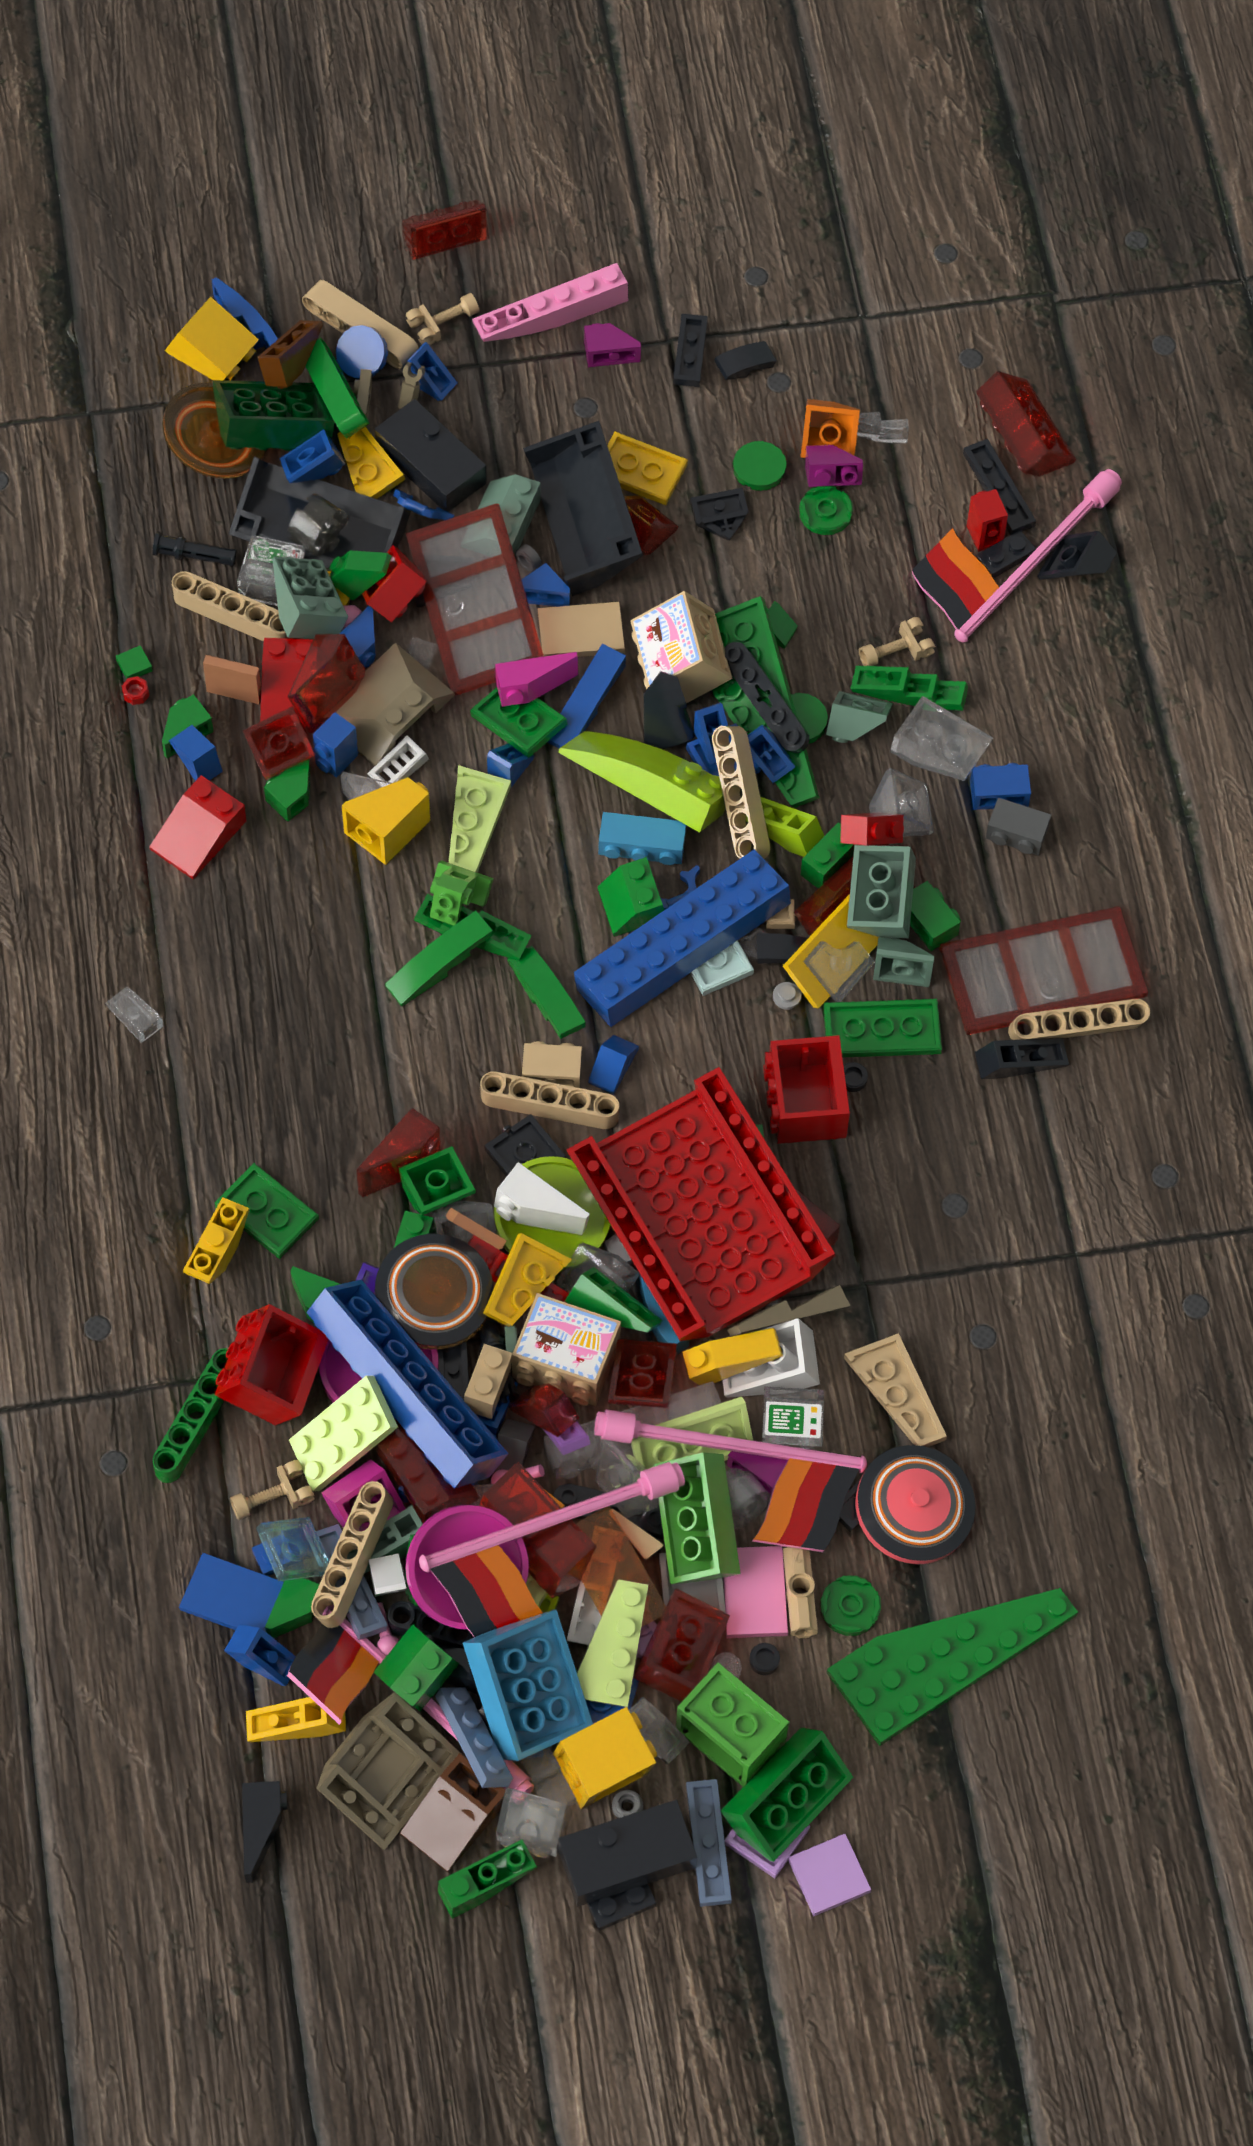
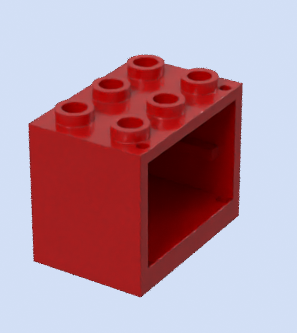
(806, 1089)
(271, 1364)

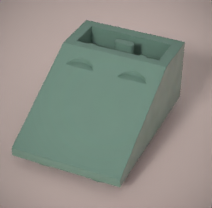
(307, 598)

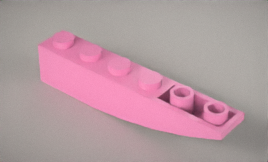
(556, 305)

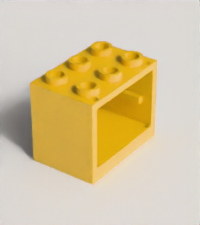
(605, 1757)

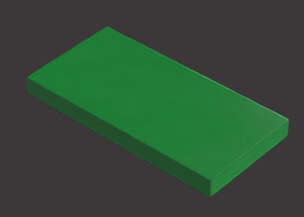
(885, 1027)

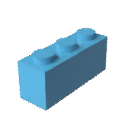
(642, 837)

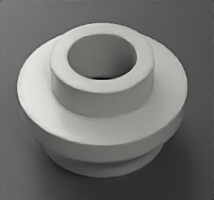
(626, 1796)

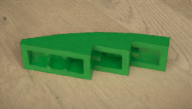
(902, 687)
(506, 939)
(438, 957)
(547, 993)

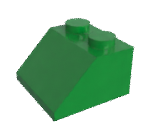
(630, 897)
(435, 1181)
(416, 1668)

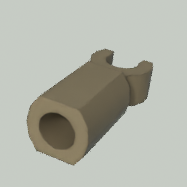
(410, 386)

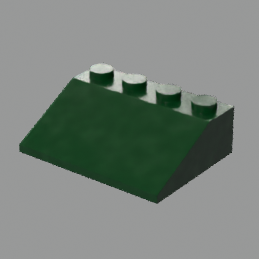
(269, 416)

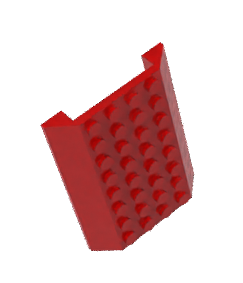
(703, 1209)

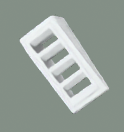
(397, 752)

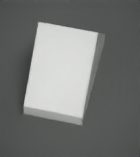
(387, 1575)

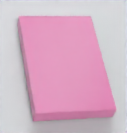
(757, 1594)

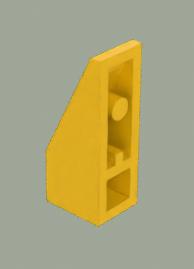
(731, 1355)
(291, 1721)

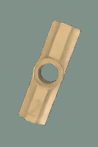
(801, 1606)

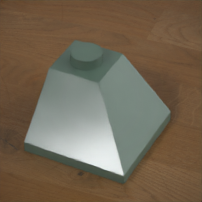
(855, 716)
(902, 963)

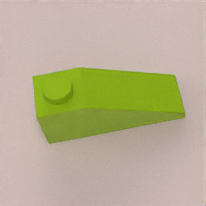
(791, 827)

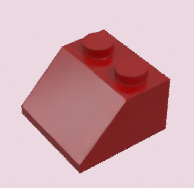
(396, 588)

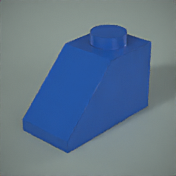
(361, 636)
(260, 1653)

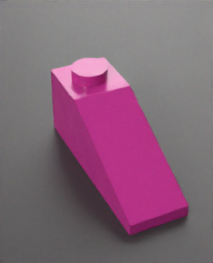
(530, 678)

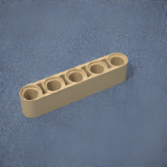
(344, 312)
(221, 603)
(732, 782)
(1091, 1015)
(558, 1110)
(353, 1568)

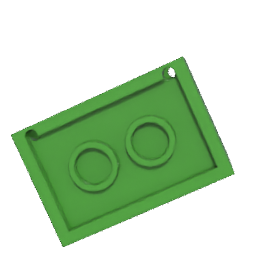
(731, 1724)

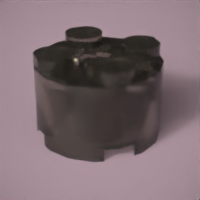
(317, 525)

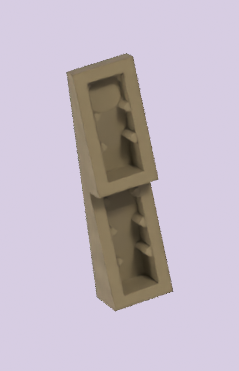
(825, 1302)

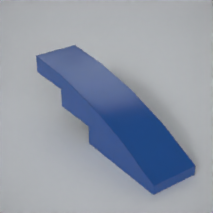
(244, 313)

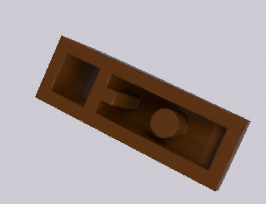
(289, 354)

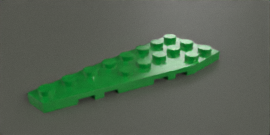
(752, 626)
(924, 1666)

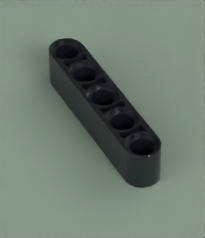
(419, 1618)

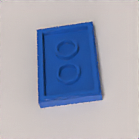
(230, 1594)

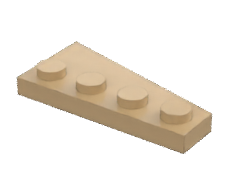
(896, 1385)

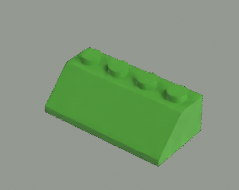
(699, 1522)

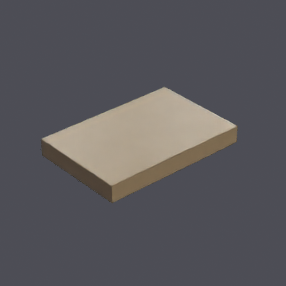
(580, 629)

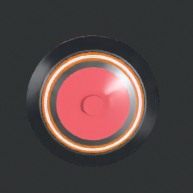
(915, 1504)

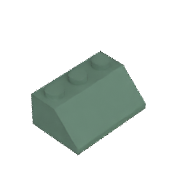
(518, 504)
(882, 890)

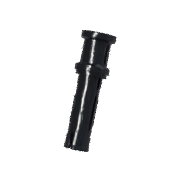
(181, 548)
(490, 1335)

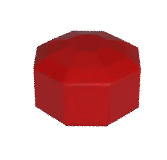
(135, 690)

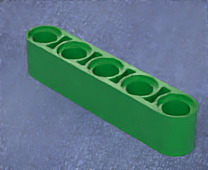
(335, 390)
(188, 1427)

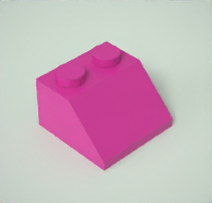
(343, 1493)

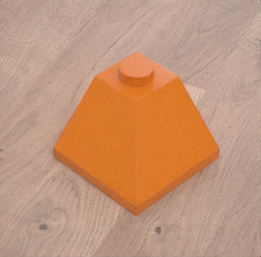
(830, 425)

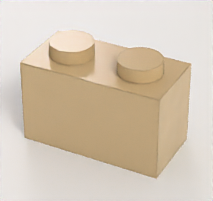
(553, 1063)
(488, 1380)

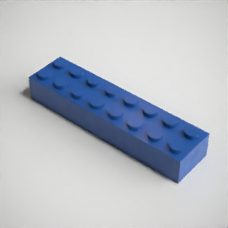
(682, 938)
(409, 1382)

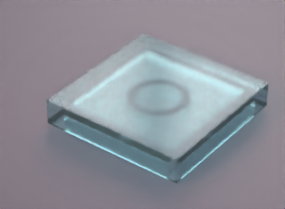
(293, 1548)

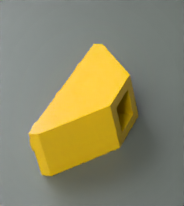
(217, 1242)

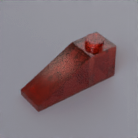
(546, 1408)

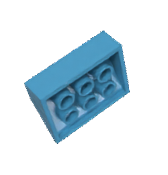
(528, 1685)

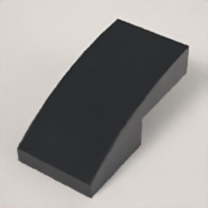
(741, 360)
(777, 947)

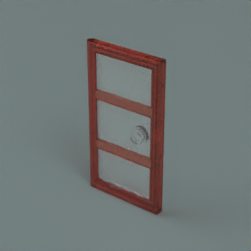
(474, 596)
(1042, 968)

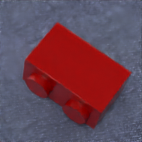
(986, 519)
(872, 828)

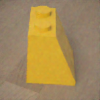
(213, 342)
(387, 817)

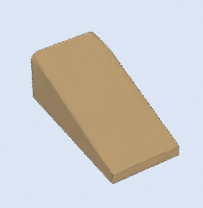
(643, 1542)

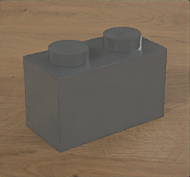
(1018, 826)

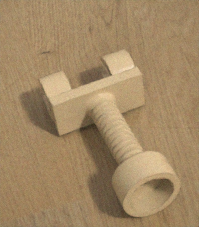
(432, 332)
(870, 655)
(291, 1470)

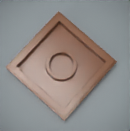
(232, 679)

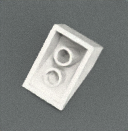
(537, 1204)
(793, 1370)

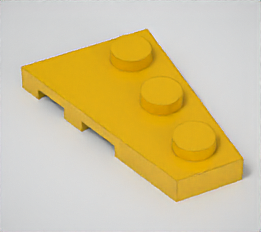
(369, 465)
(525, 1273)

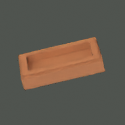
(475, 1228)

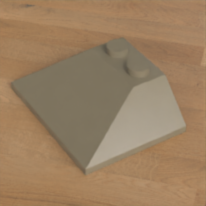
(391, 700)
(385, 1768)

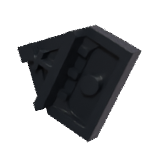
(720, 512)

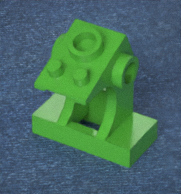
(455, 887)

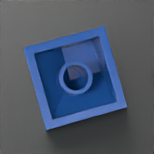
(312, 459)

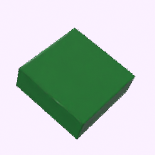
(134, 662)

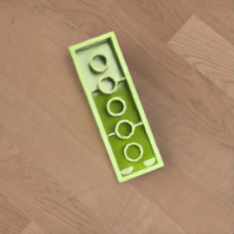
(651, 775)

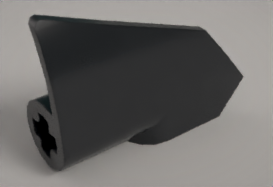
(666, 713)

